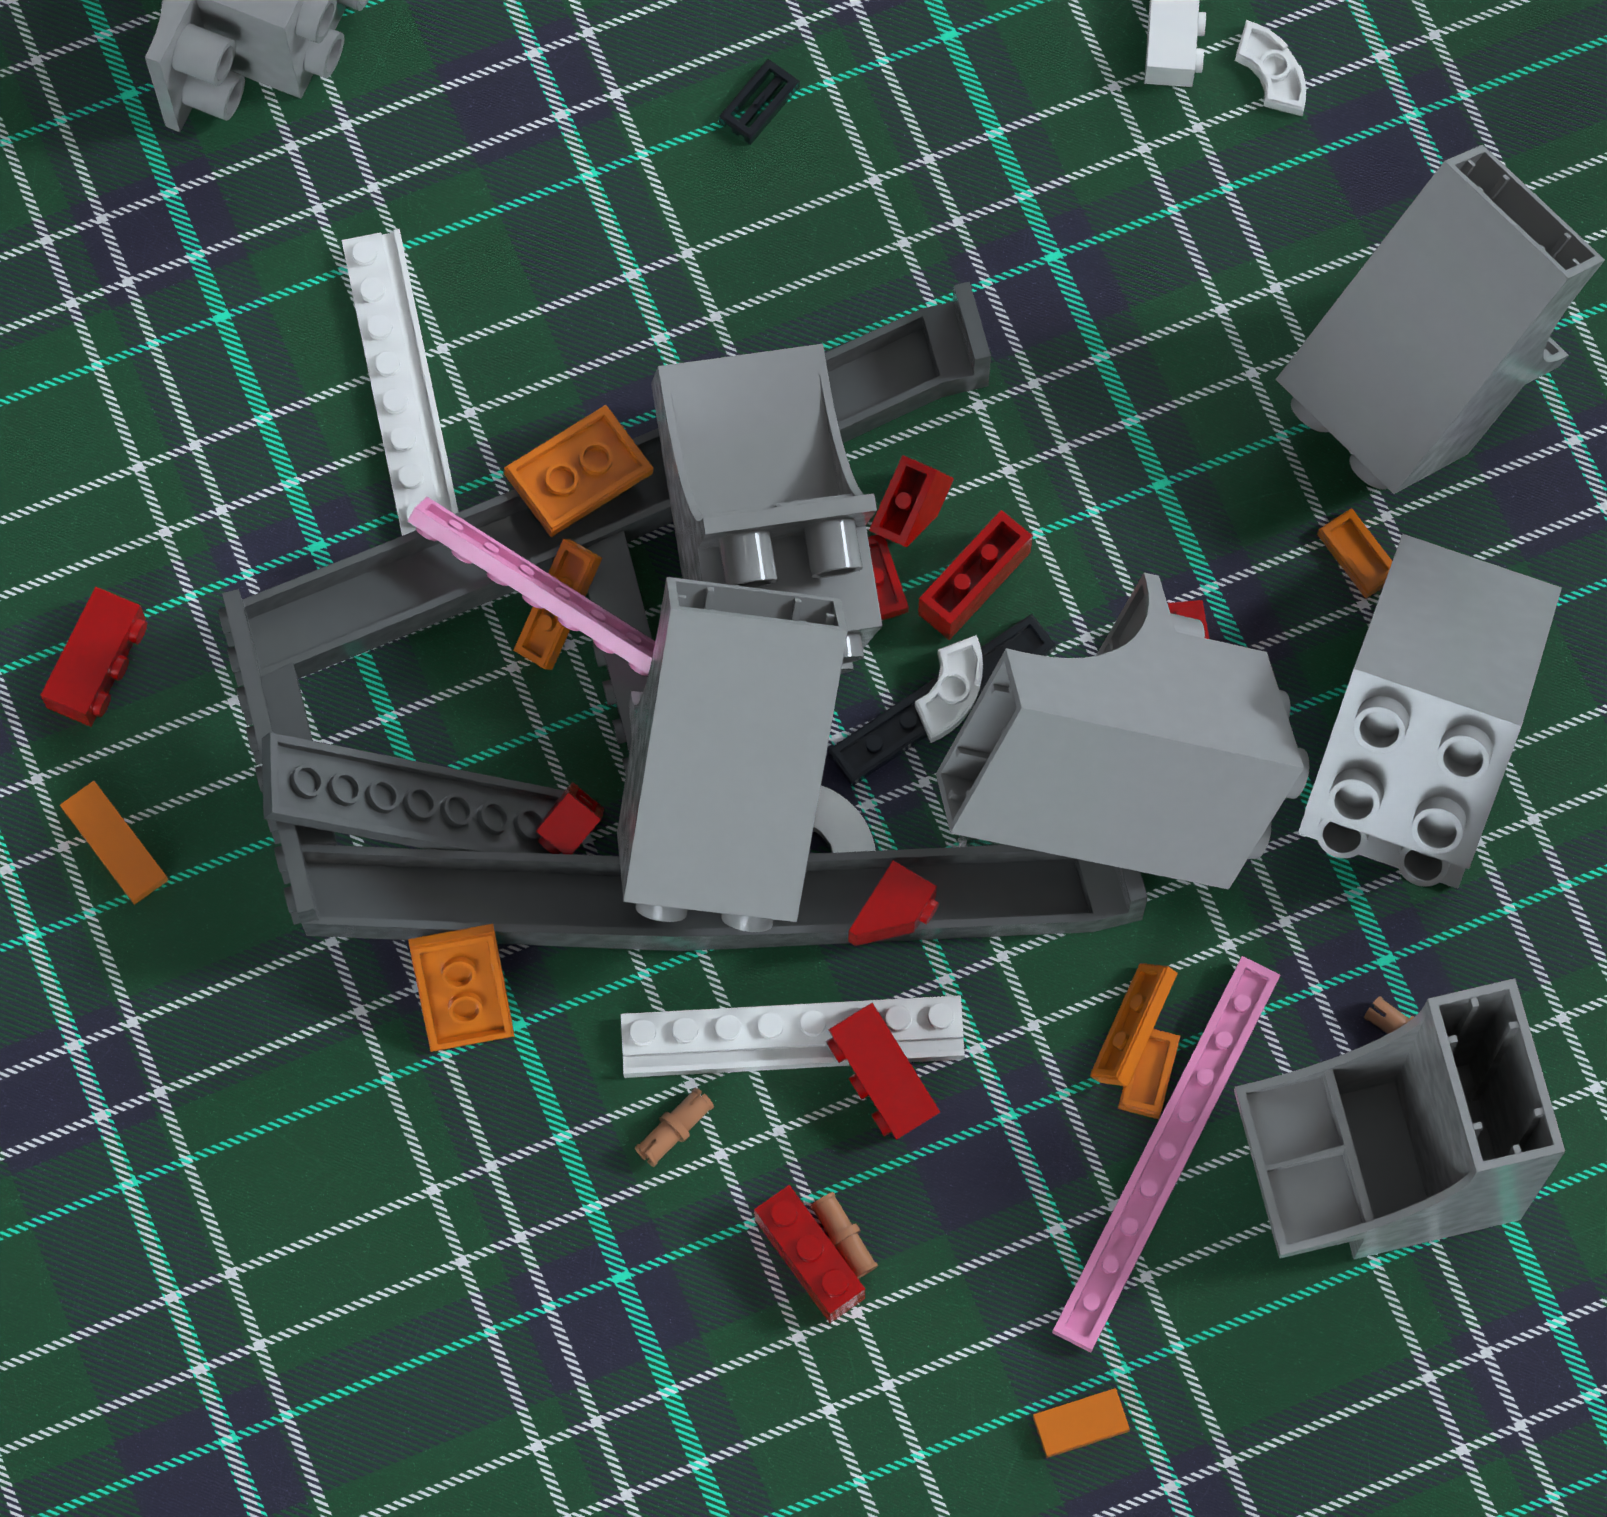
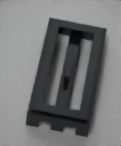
(740, 126)

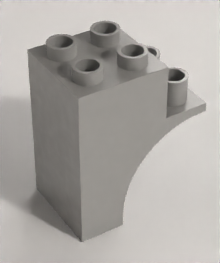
(212, 45)
(1441, 324)
(767, 482)
(1430, 713)
(729, 753)
(1130, 758)
(1409, 1133)

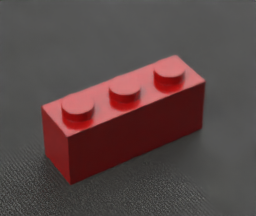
(975, 574)
(94, 657)
(882, 1072)
(809, 1254)

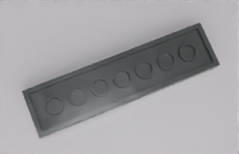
(399, 799)

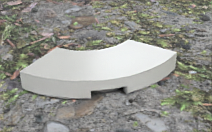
(1275, 67)
(954, 691)
(841, 824)

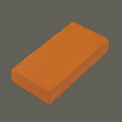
(1356, 552)
(1151, 1076)
(1081, 1423)

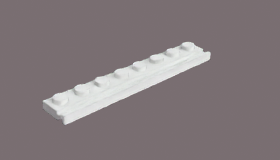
(399, 373)
(780, 1036)

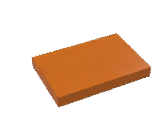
(578, 470)
(461, 987)

